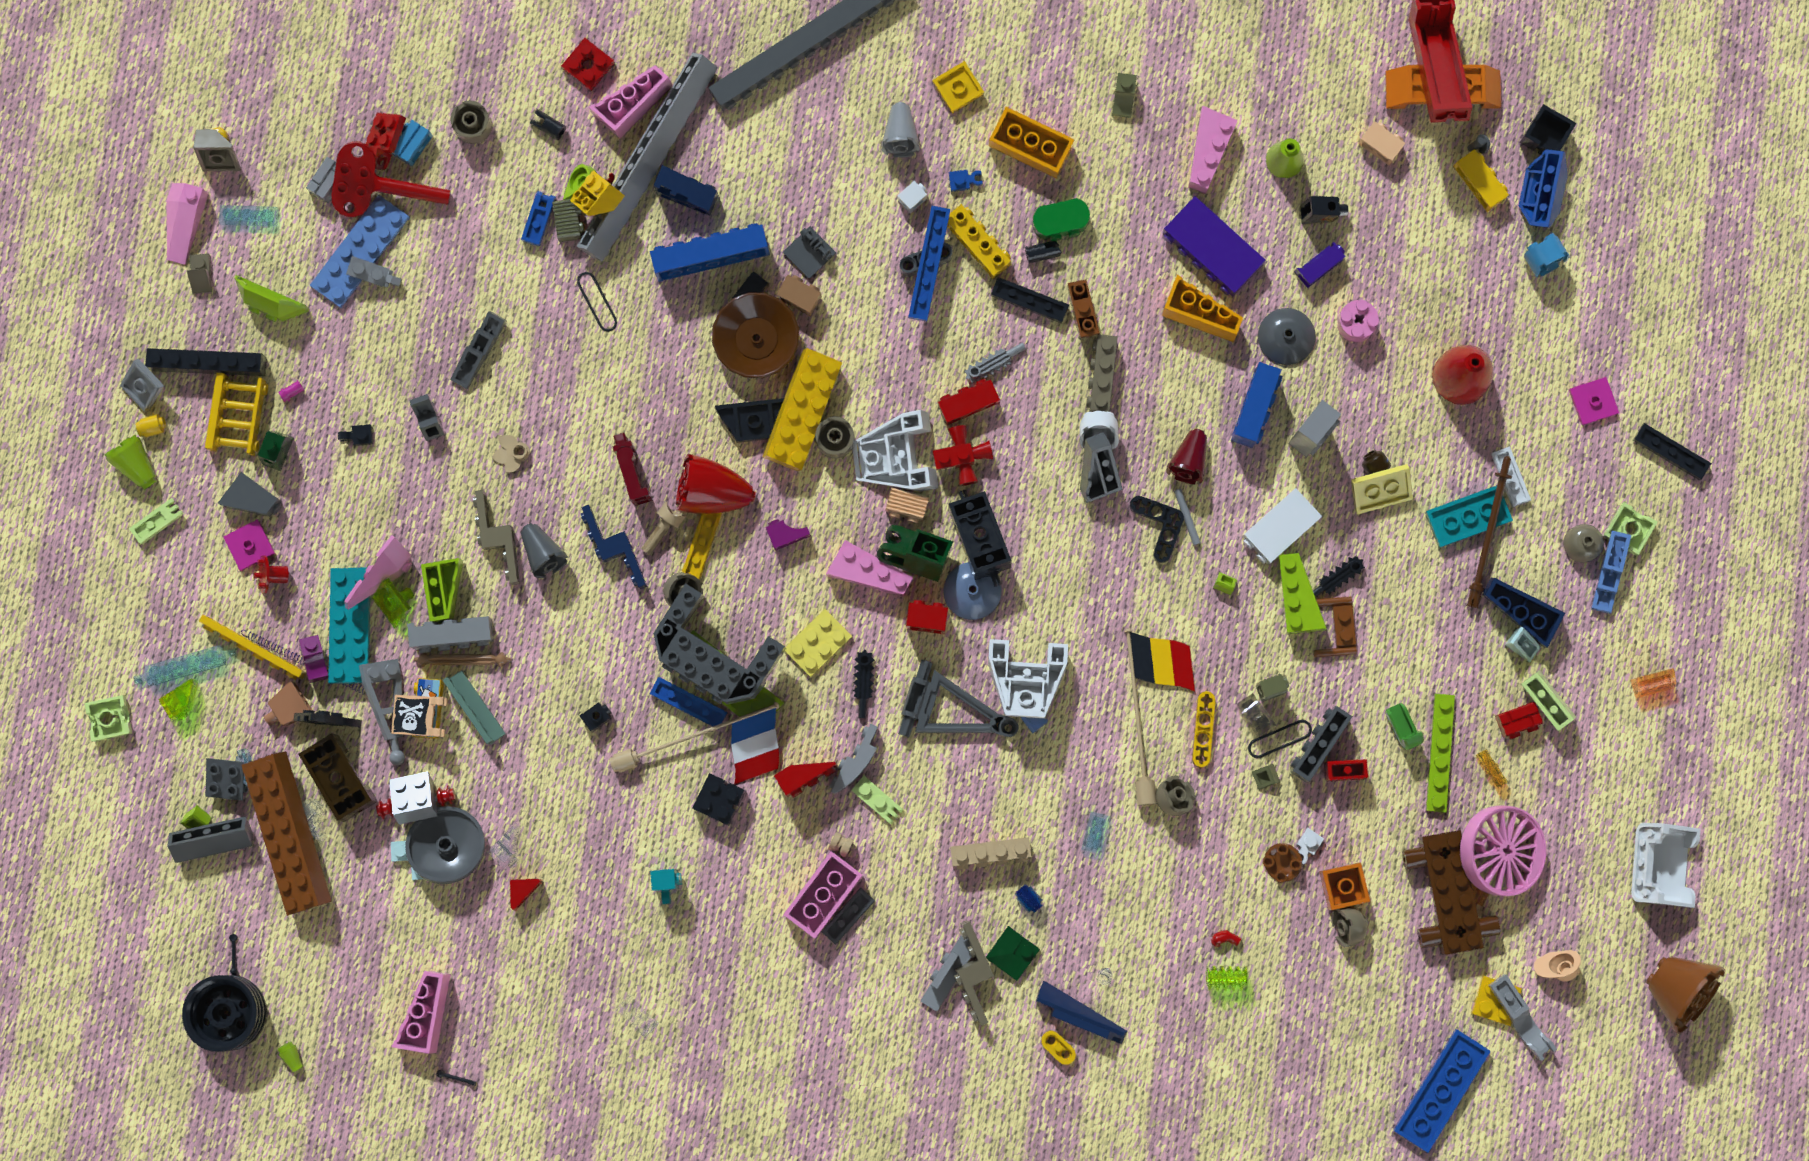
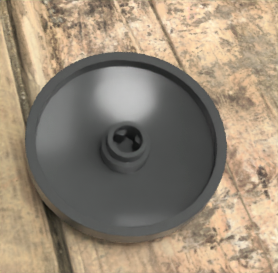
(445, 846)

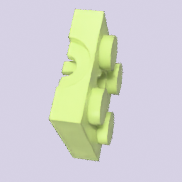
(1643, 525)
(118, 727)

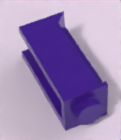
(1320, 264)

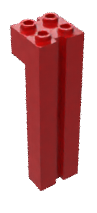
(1439, 60)

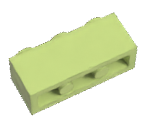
(1548, 700)

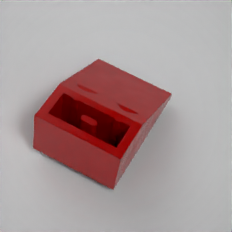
(798, 776)

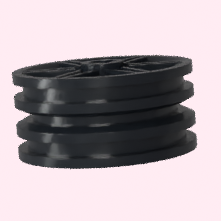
(196, 1011)

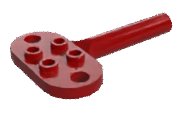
(357, 180)

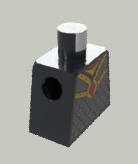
(1322, 209)

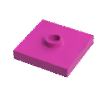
(1593, 401)
(248, 544)

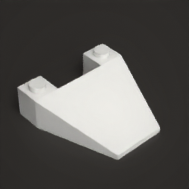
(890, 454)
(1026, 687)

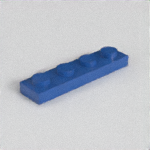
(688, 702)

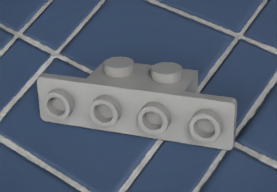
(944, 978)

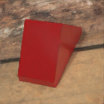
(521, 889)

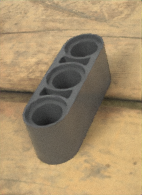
(914, 259)

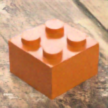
(1344, 886)

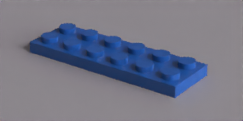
(1441, 1090)

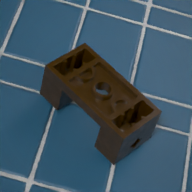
(349, 794)

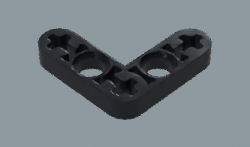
(1165, 519)

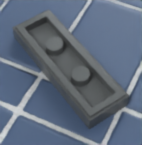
(848, 916)

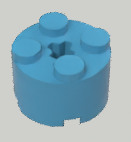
(1546, 255)

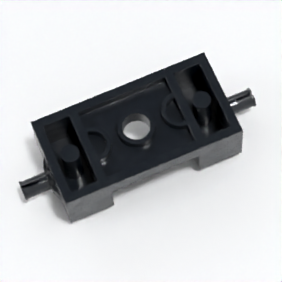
(986, 554)

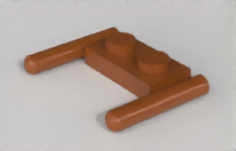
(1343, 627)

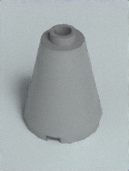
(900, 132)

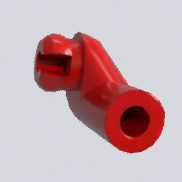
(1225, 936)

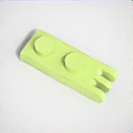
(156, 521)
(876, 799)

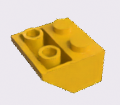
(596, 195)

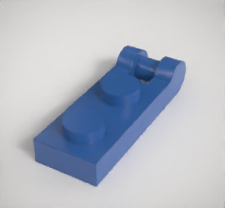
(538, 219)

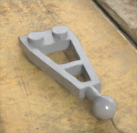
(381, 672)

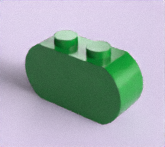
(1061, 219)

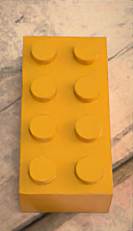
(1031, 142)

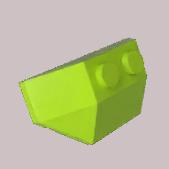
(268, 301)

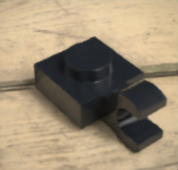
(360, 435)

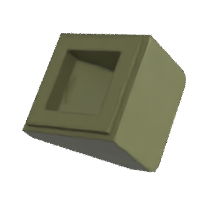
(1266, 776)

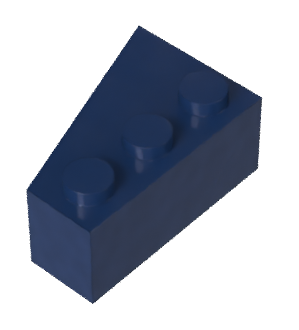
(685, 190)

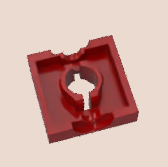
(582, 53)

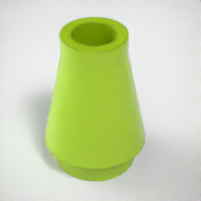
(289, 1054)

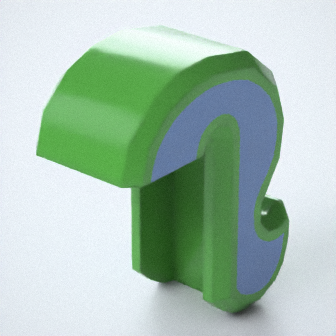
(1404, 727)

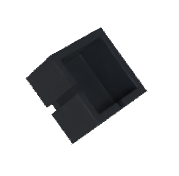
(1547, 130)
(718, 799)

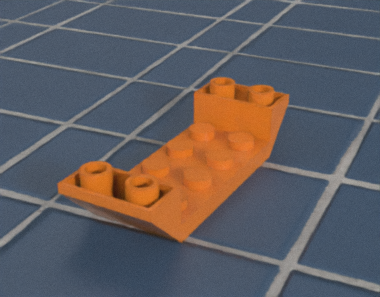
(1405, 86)

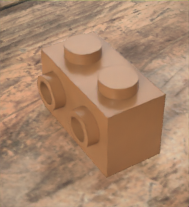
(799, 295)

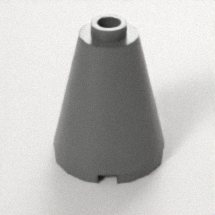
(542, 551)

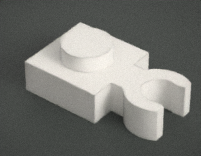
(1309, 843)

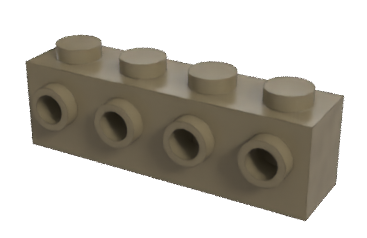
(1103, 373)

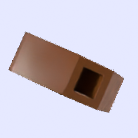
(1082, 308)

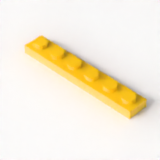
(244, 644)

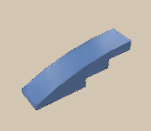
(1611, 572)

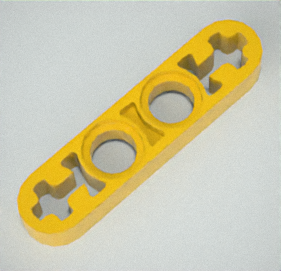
(1203, 729)

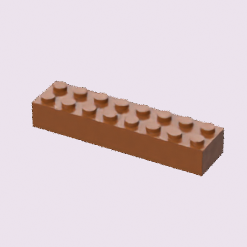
(286, 833)

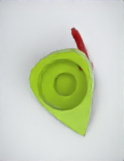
(578, 177)

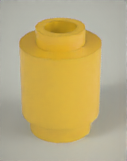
(151, 426)

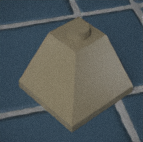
(214, 151)

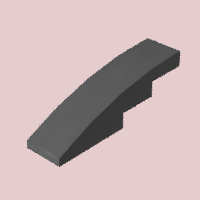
(478, 350)

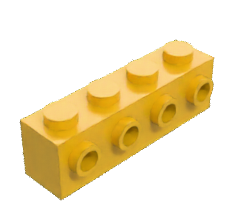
(978, 242)

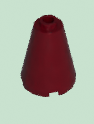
(1190, 458)

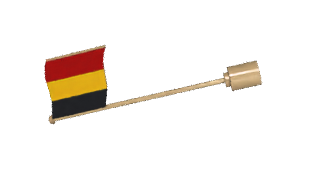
(1161, 664)

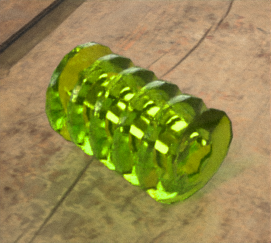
(1226, 977)

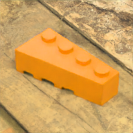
(1200, 311)

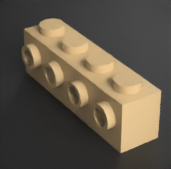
(993, 851)

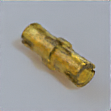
(1491, 768)

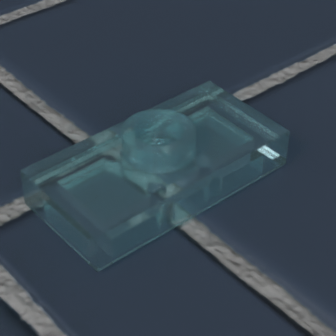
(1095, 832)

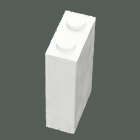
(1281, 527)

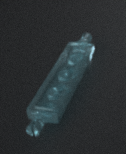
(185, 665)

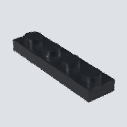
(1029, 300)
(1672, 451)

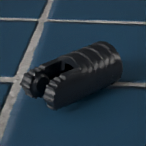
(550, 125)
(1042, 251)

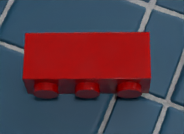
(968, 401)

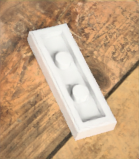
(1514, 487)

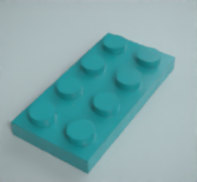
(1465, 517)

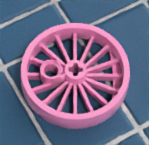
(1503, 850)

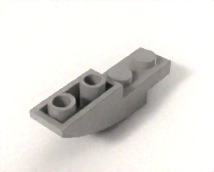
(852, 768)

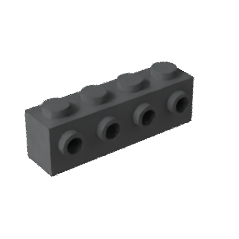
(1320, 745)
(210, 839)

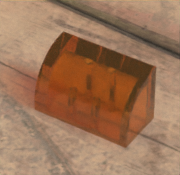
(1654, 683)

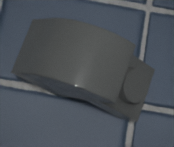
(427, 417)

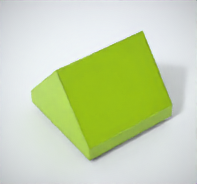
(1225, 583)

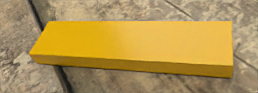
(701, 544)

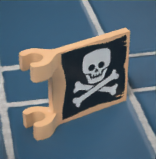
(416, 715)

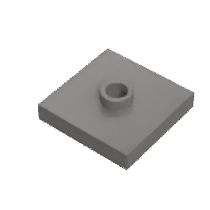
(141, 385)

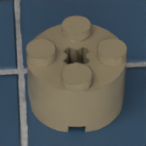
(466, 113)
(828, 428)

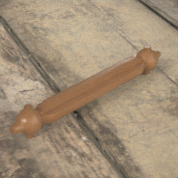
(462, 659)

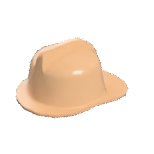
(1558, 965)

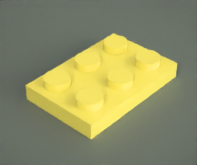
(1382, 489)
(817, 642)

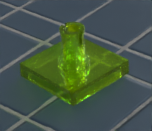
(393, 602)

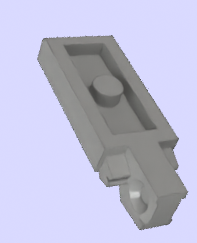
(371, 273)

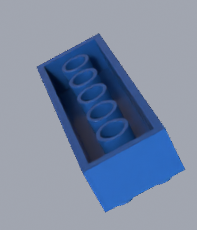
(709, 252)

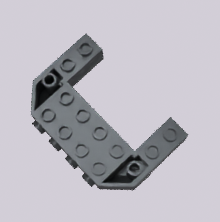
(706, 665)

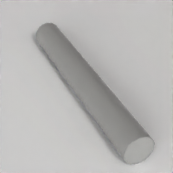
(1187, 517)

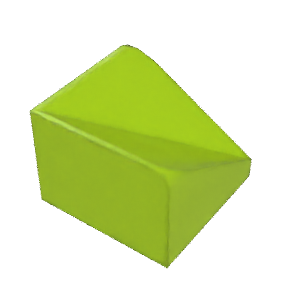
(195, 818)

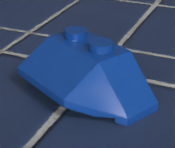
(1544, 188)

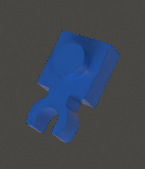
(960, 180)

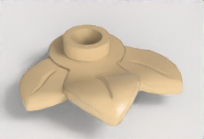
(508, 453)

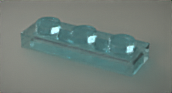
(248, 215)

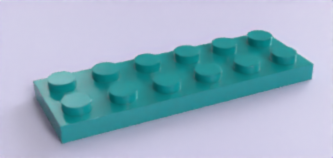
(347, 628)

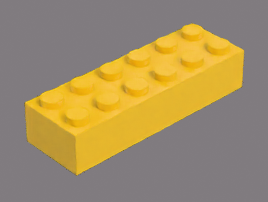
(802, 409)

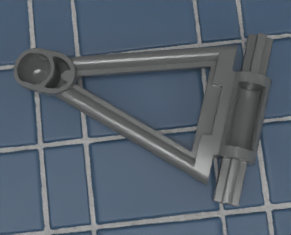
(921, 700)

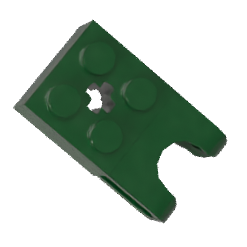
(915, 552)

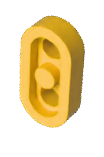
(1058, 1047)

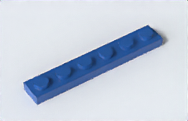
(929, 263)

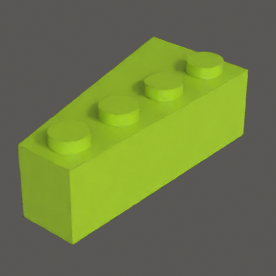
(1300, 603)

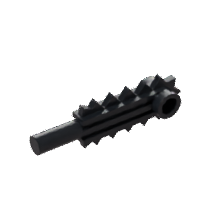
(1341, 574)
(863, 680)

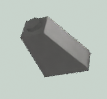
(250, 497)

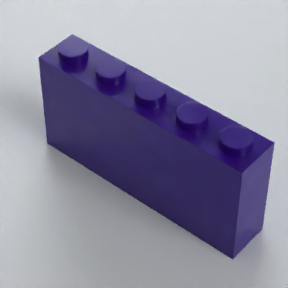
(1213, 247)

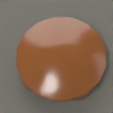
(1283, 862)

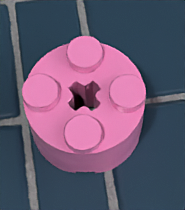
(1357, 331)

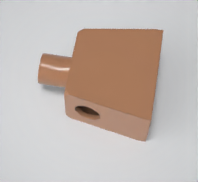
(285, 704)

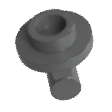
(1481, 143)

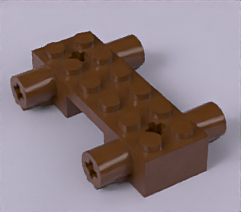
(1451, 896)

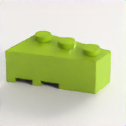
(441, 588)

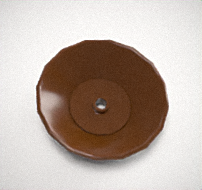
(752, 316)

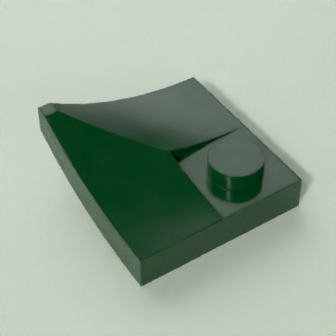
(1012, 953)

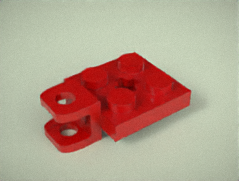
(382, 142)

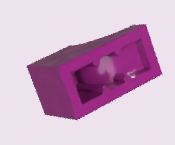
(783, 535)
(313, 658)

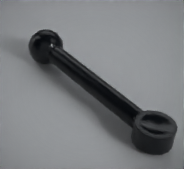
(233, 937)
(440, 1073)

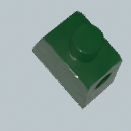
(275, 449)

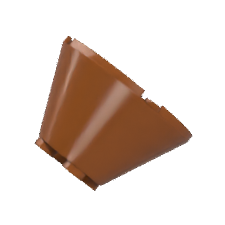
(1683, 989)

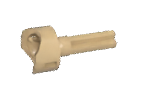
(668, 518)

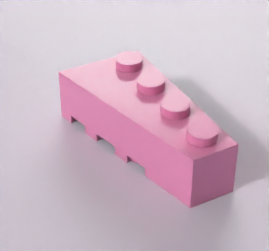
(628, 105)
(1211, 141)
(864, 569)
(425, 1015)

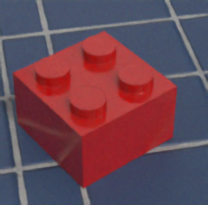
(927, 617)

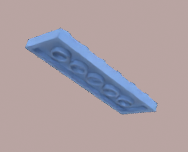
(365, 241)

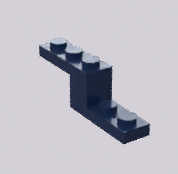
(613, 547)

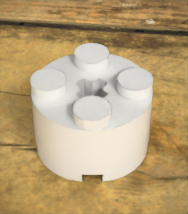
(1099, 422)

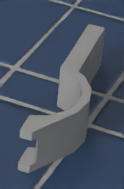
(1520, 1016)

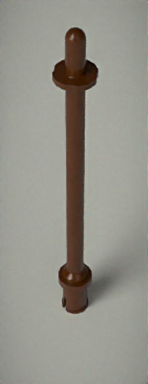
(1477, 586)

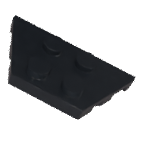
(750, 419)
(325, 718)

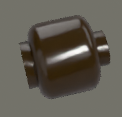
(1375, 462)

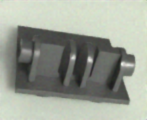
(809, 252)
(225, 779)

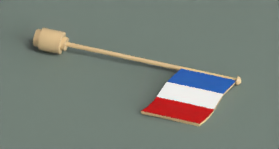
(752, 744)

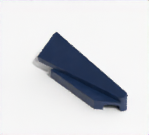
(1078, 1014)

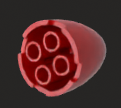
(1463, 374)
(711, 487)

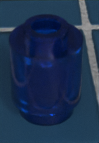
(1029, 898)

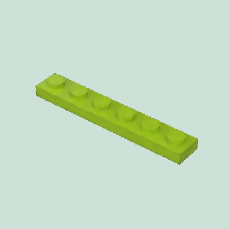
(1440, 753)

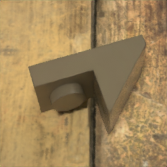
(200, 273)

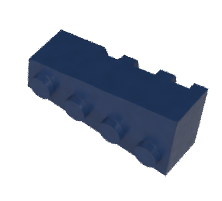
(1524, 610)

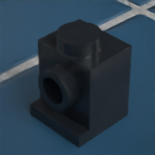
(594, 724)

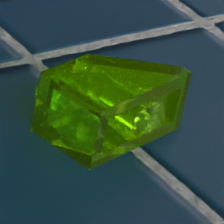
(180, 700)

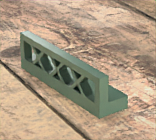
(474, 707)

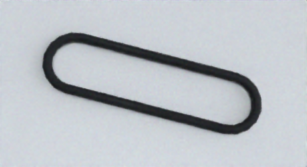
(603, 296)
(1283, 746)

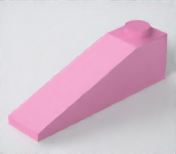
(183, 212)
(391, 563)

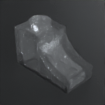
(314, 814)
(505, 849)

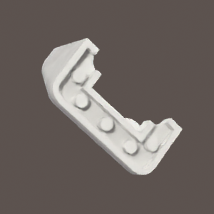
(1662, 864)

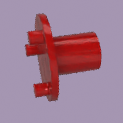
(270, 574)

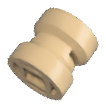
(840, 844)

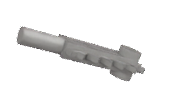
(994, 362)

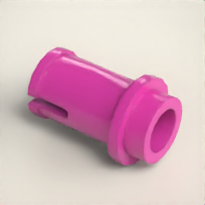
(291, 391)

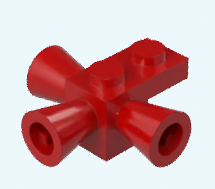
(962, 455)

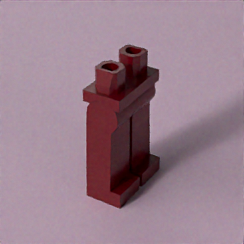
(627, 461)

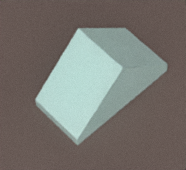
(1523, 644)

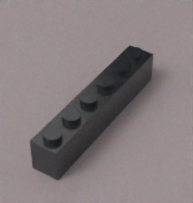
(206, 362)

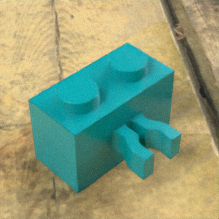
(665, 881)

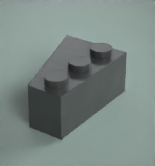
(1098, 469)

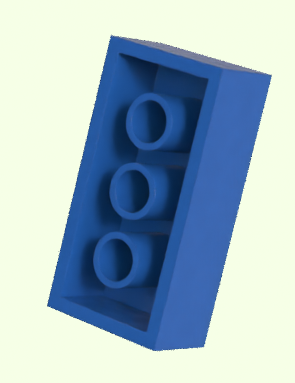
(1255, 406)

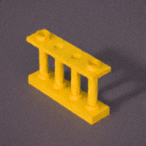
(220, 403)

